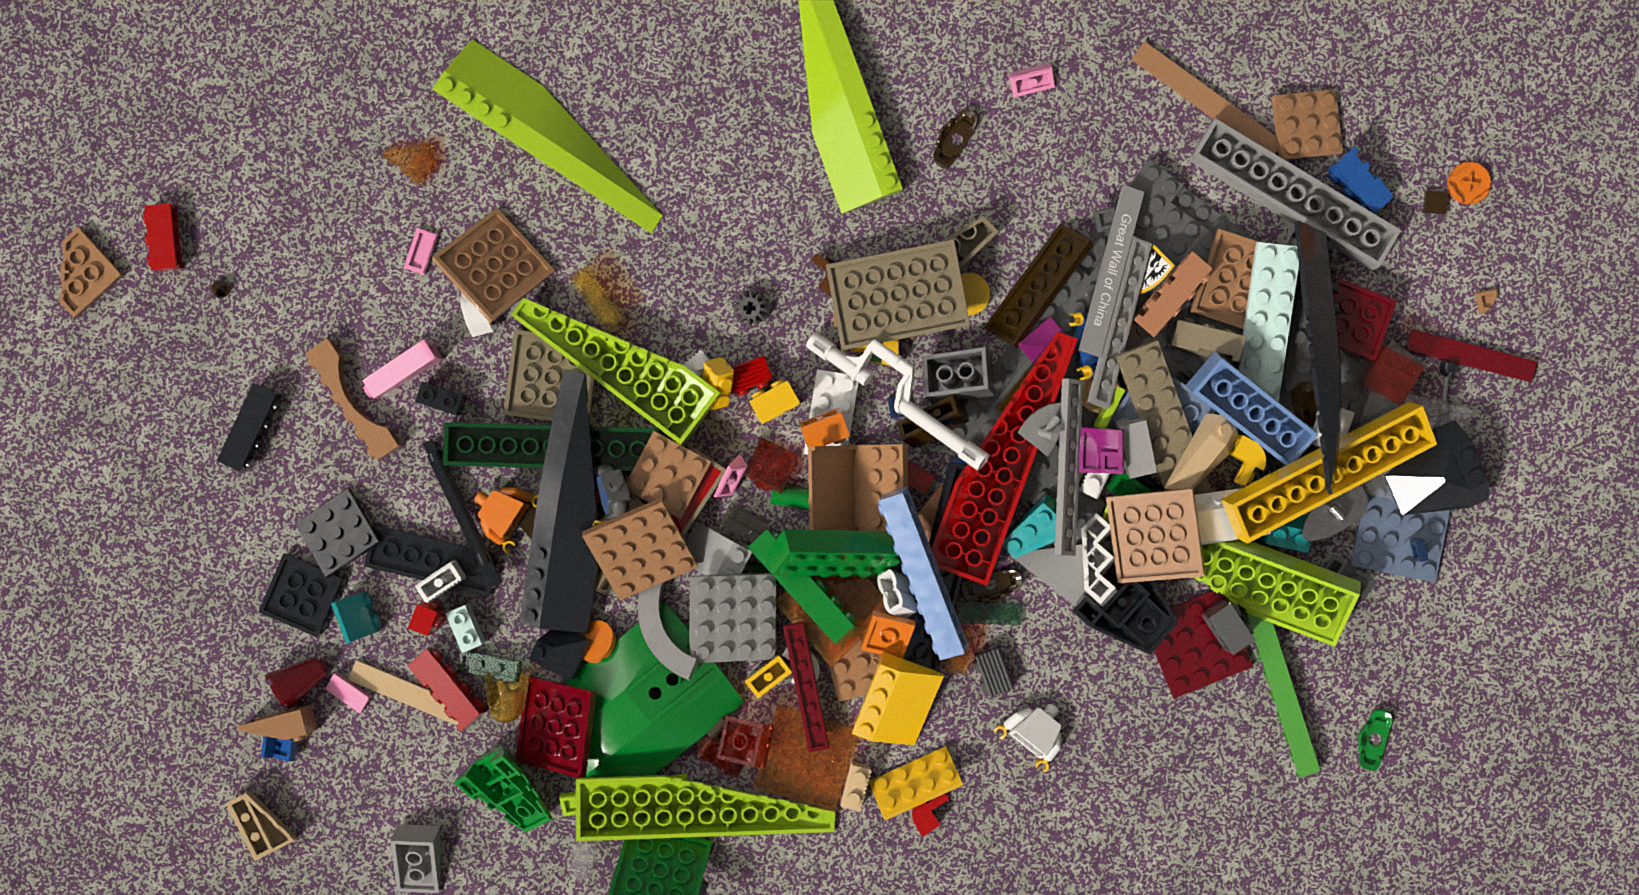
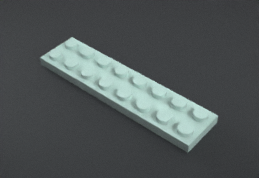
(1269, 315)

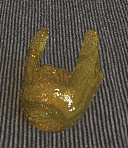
(506, 698)

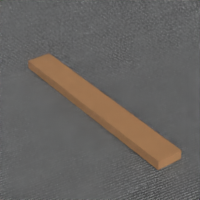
(1202, 96)

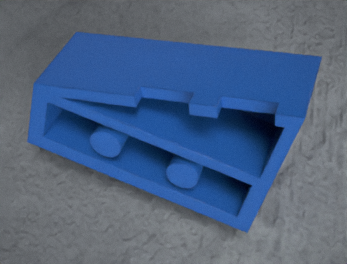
(1358, 181)

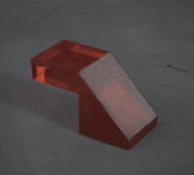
(708, 752)

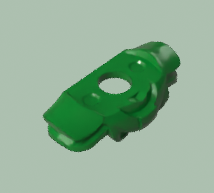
(1378, 723)

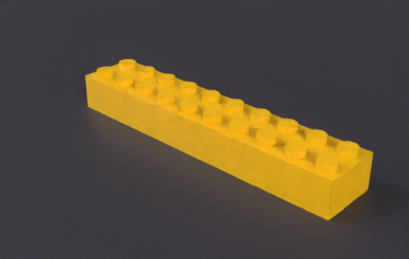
(1302, 485)

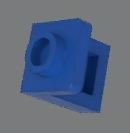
(279, 749)

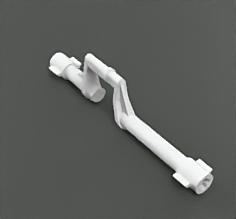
(857, 370)

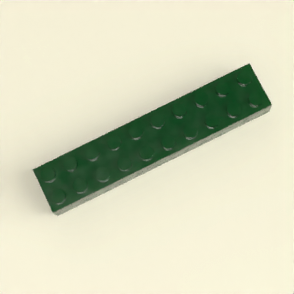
(527, 445)

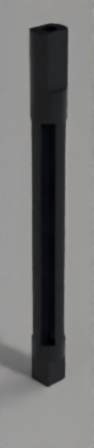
(463, 515)

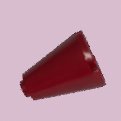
(296, 680)

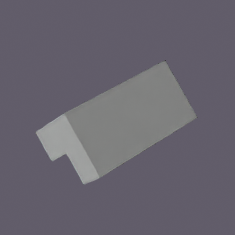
(1137, 447)

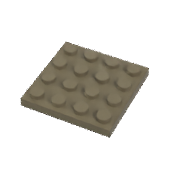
(536, 378)

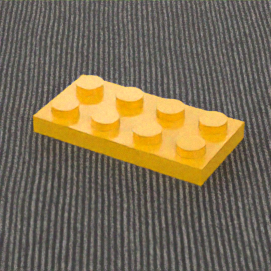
(915, 783)

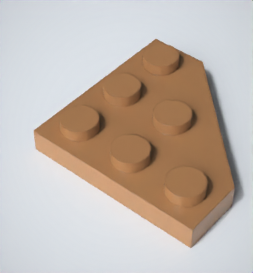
(84, 273)

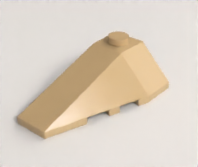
(1204, 452)

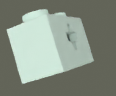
(465, 628)

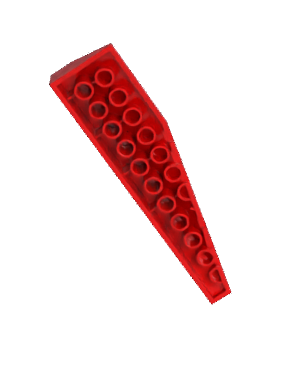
(987, 498)

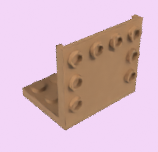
(849, 483)

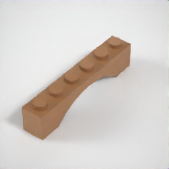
(329, 363)

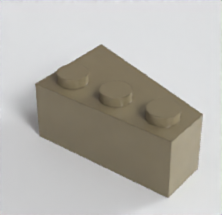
(1206, 339)

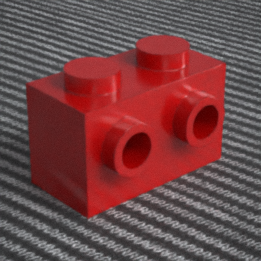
(427, 617)

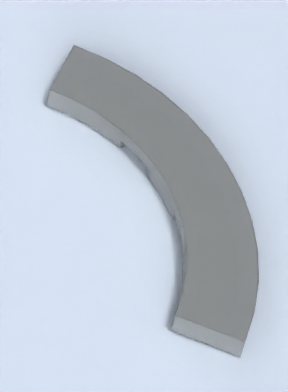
(656, 636)

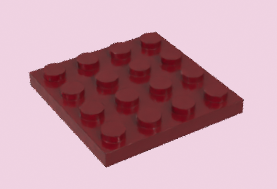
(1192, 654)
(556, 727)

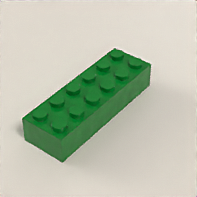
(832, 553)
(811, 596)

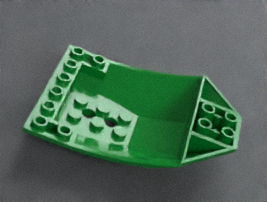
(643, 734)

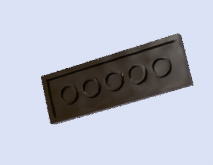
(1038, 285)

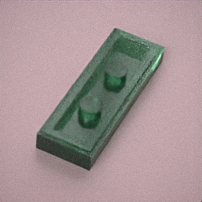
(989, 613)
(481, 663)

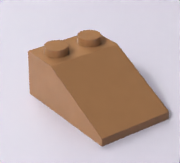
(284, 725)

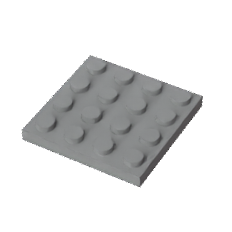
(732, 617)

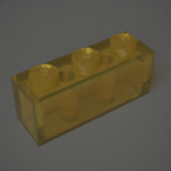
(597, 298)

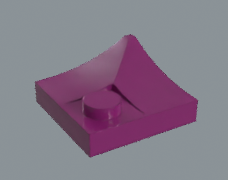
(1039, 339)
(1101, 450)

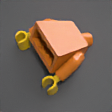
(502, 512)

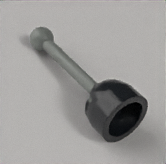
(1447, 370)

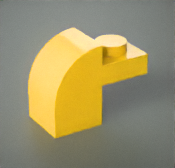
(1252, 457)

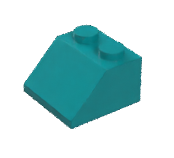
(1289, 535)
(356, 616)

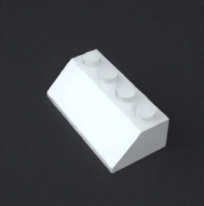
(1212, 518)

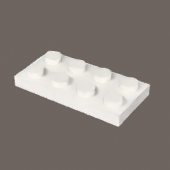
(831, 392)

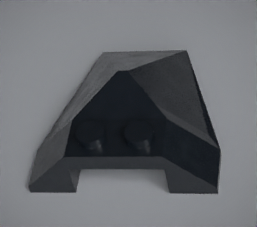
(1440, 477)
(1133, 615)

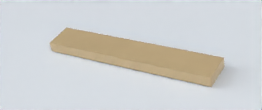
(397, 689)

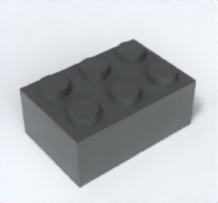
(960, 373)

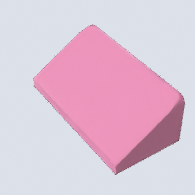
(1032, 80)
(731, 477)
(348, 692)

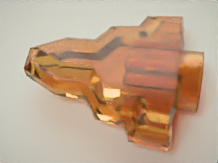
(413, 160)

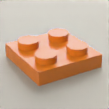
(887, 634)

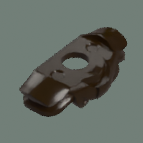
(964, 125)
(1007, 581)

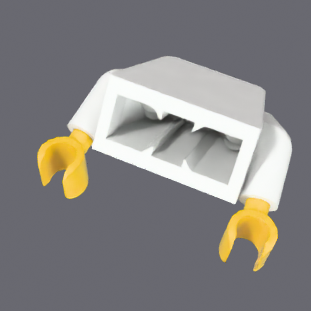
(1036, 732)

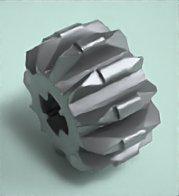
(754, 314)

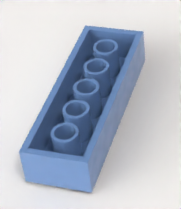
(1251, 409)

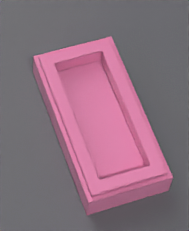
(421, 251)

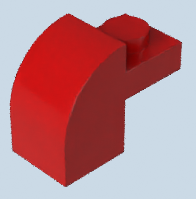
(924, 817)

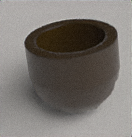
(217, 292)

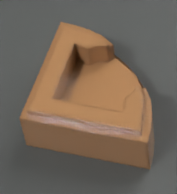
(1485, 300)

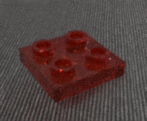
(1393, 375)
(771, 466)

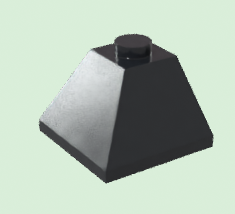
(560, 652)

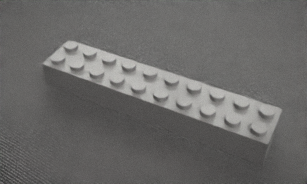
(1293, 194)

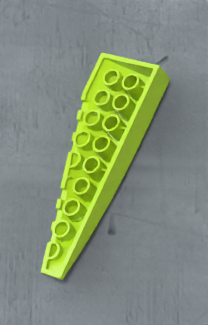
(649, 383)

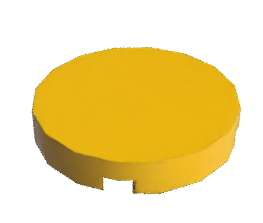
(976, 292)

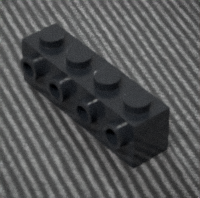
(250, 427)

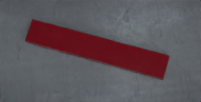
(1471, 355)
(806, 686)

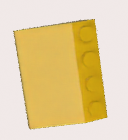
(897, 701)

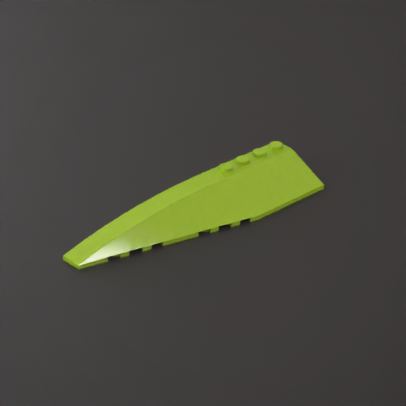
(843, 113)
(541, 126)

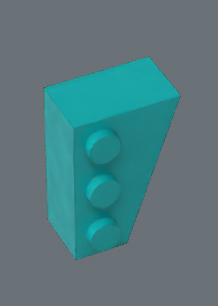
(1032, 529)

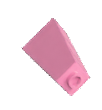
(402, 369)

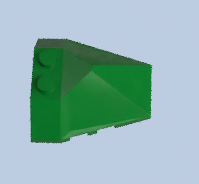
(504, 786)

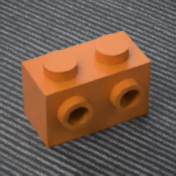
(825, 429)

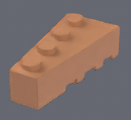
(1172, 293)

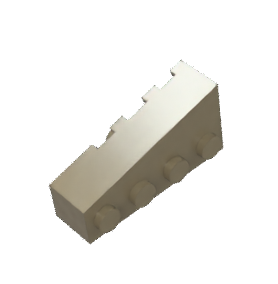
(972, 239)

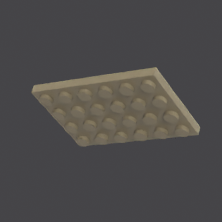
(898, 294)

